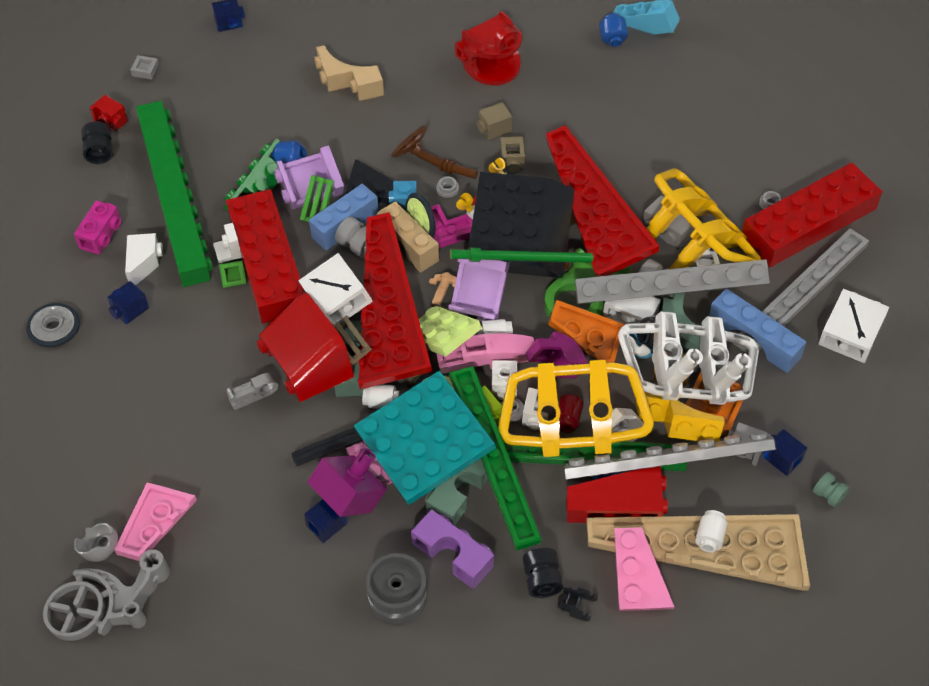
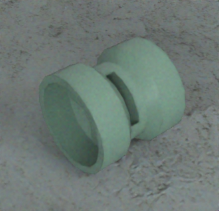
(831, 489)

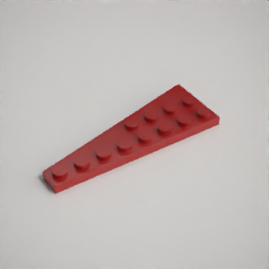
(601, 214)
(391, 320)

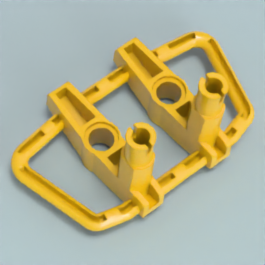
(694, 202)
(599, 393)

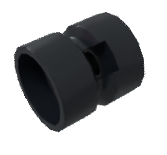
(97, 142)
(543, 572)

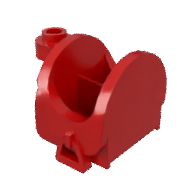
(491, 51)

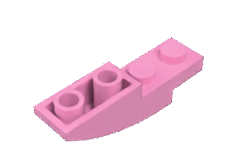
(484, 348)

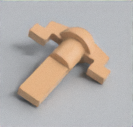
(445, 279)

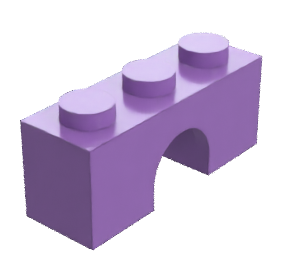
(437, 533)

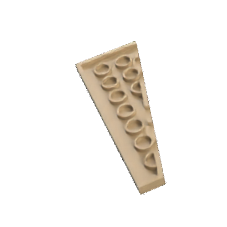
(753, 547)

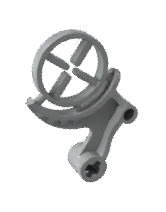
(124, 601)

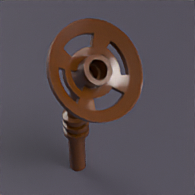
(412, 145)

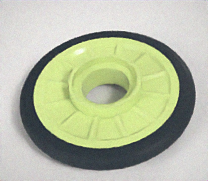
(421, 212)

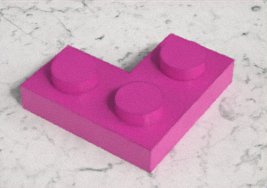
(452, 230)

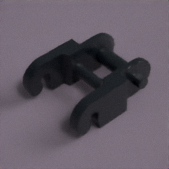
(573, 610)

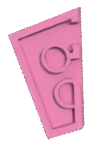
(152, 519)
(638, 574)

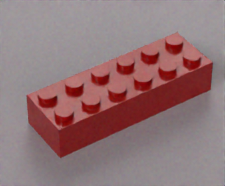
(811, 214)
(265, 253)

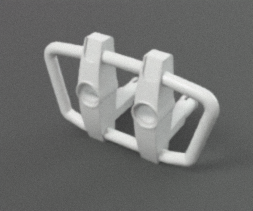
(675, 369)

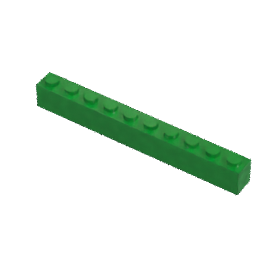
(173, 194)

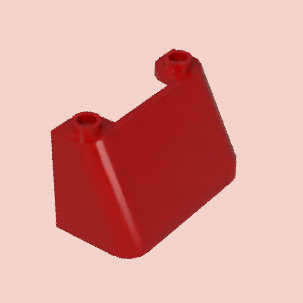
(306, 349)

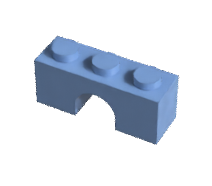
(358, 204)

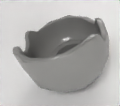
(97, 543)

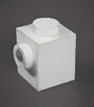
(500, 373)

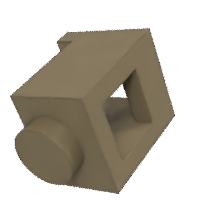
(513, 158)

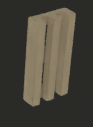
(341, 329)

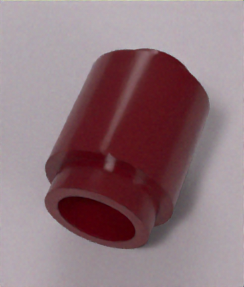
(570, 412)

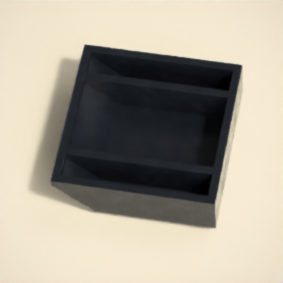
(523, 216)

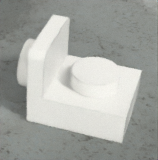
(228, 248)
(530, 416)

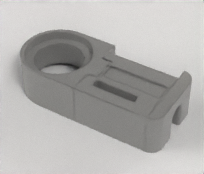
(252, 390)

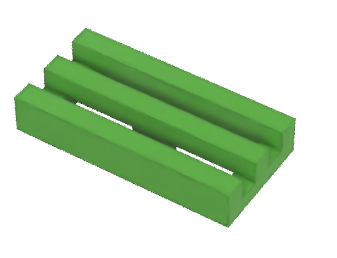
(309, 196)

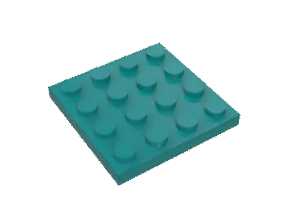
(424, 437)

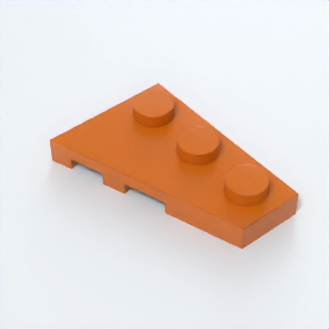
(589, 330)

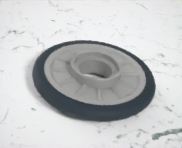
(64, 332)

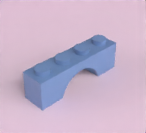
(779, 344)

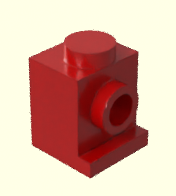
(109, 112)

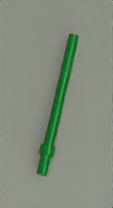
(476, 254)

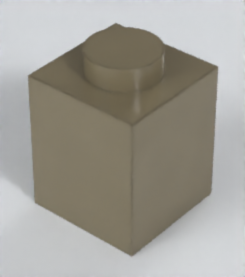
(494, 121)

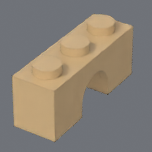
(420, 247)

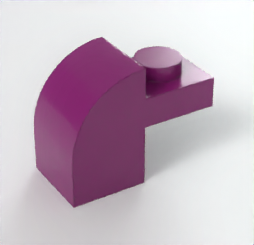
(557, 350)

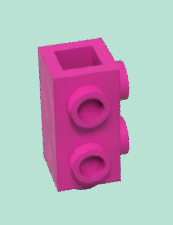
(97, 227)

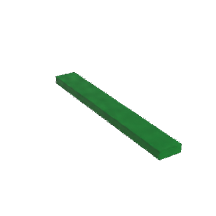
(535, 454)
(498, 464)

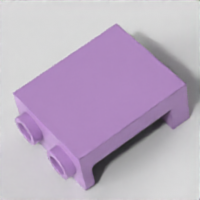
(297, 174)
(479, 288)

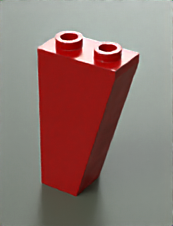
(620, 495)

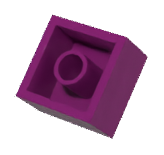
(348, 483)

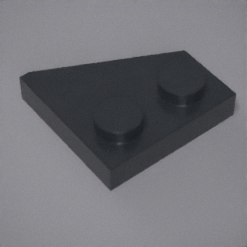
(372, 179)

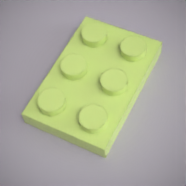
(446, 329)

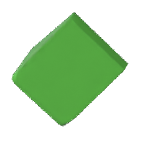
(232, 274)

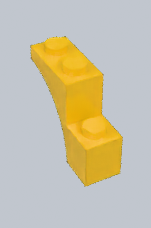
(684, 421)

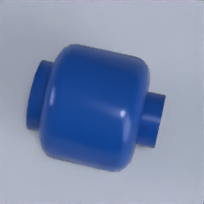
(613, 30)
(288, 151)

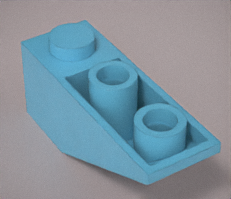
(650, 17)

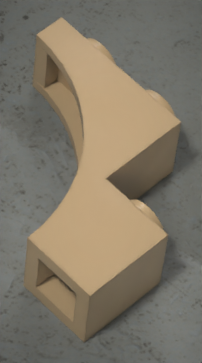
(337, 75)

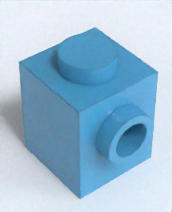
(401, 191)

